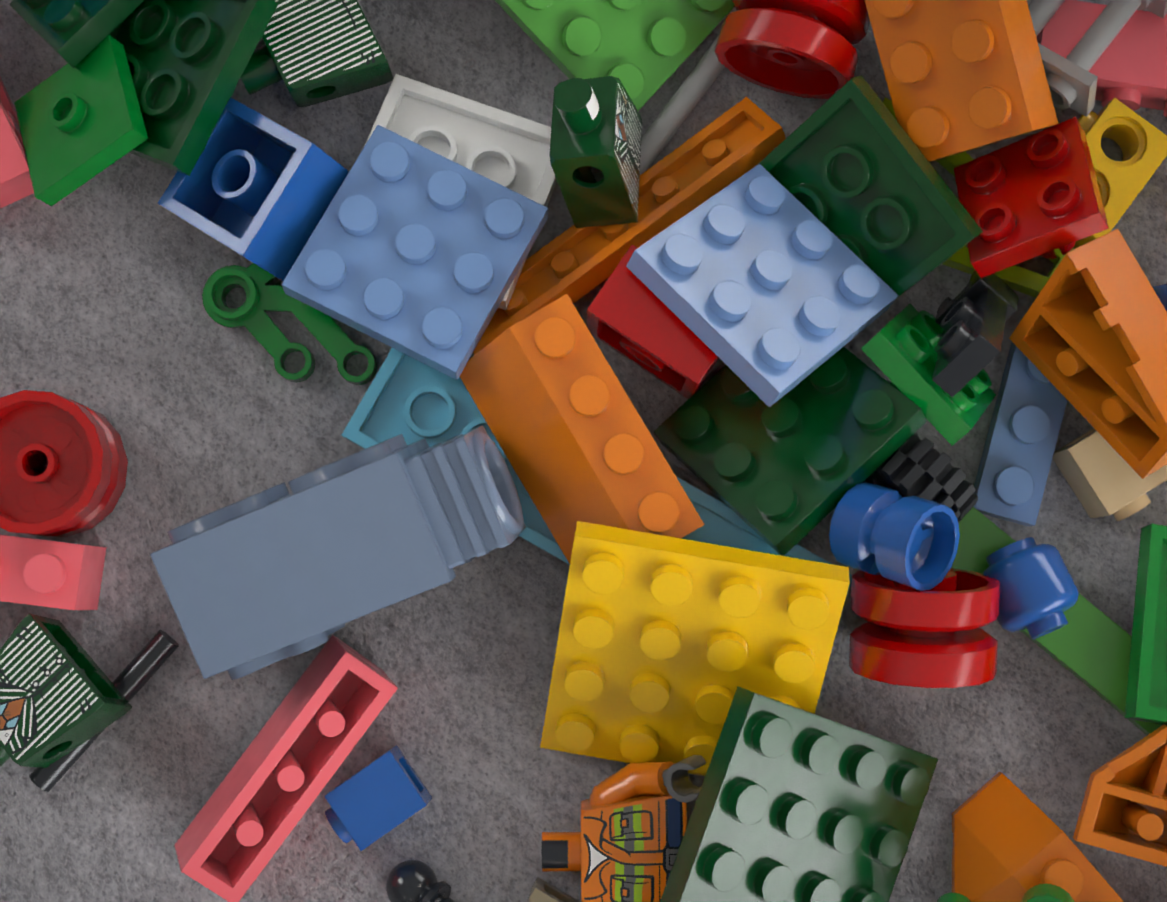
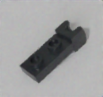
(971, 330)

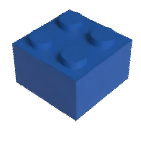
(256, 189)

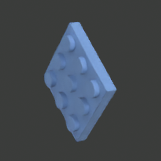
(416, 251)
(762, 283)

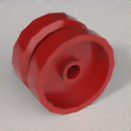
(794, 44)
(83, 468)
(927, 634)

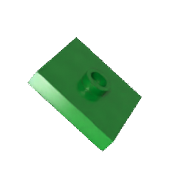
(80, 121)

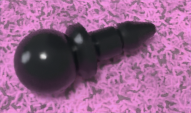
(416, 883)

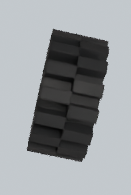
(927, 474)

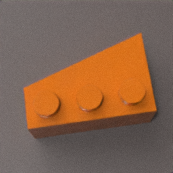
(1105, 347)

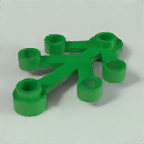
(272, 298)

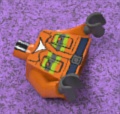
(627, 832)

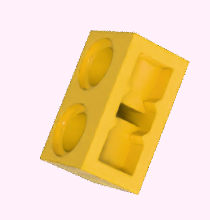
(1142, 150)

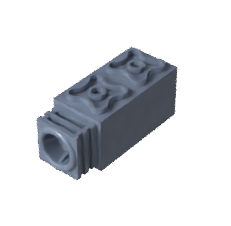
(345, 543)

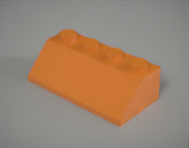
(574, 430)

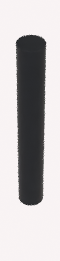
(128, 684)

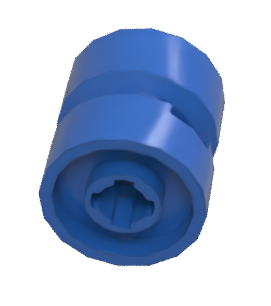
(894, 536)

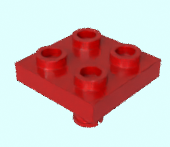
(1031, 198)

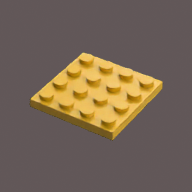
(669, 631)

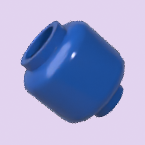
(1032, 587)

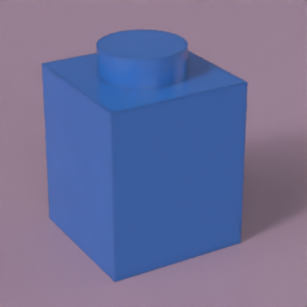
(376, 799)

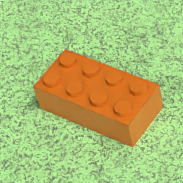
(961, 71)

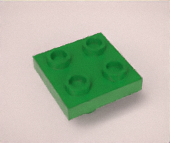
(908, 359)

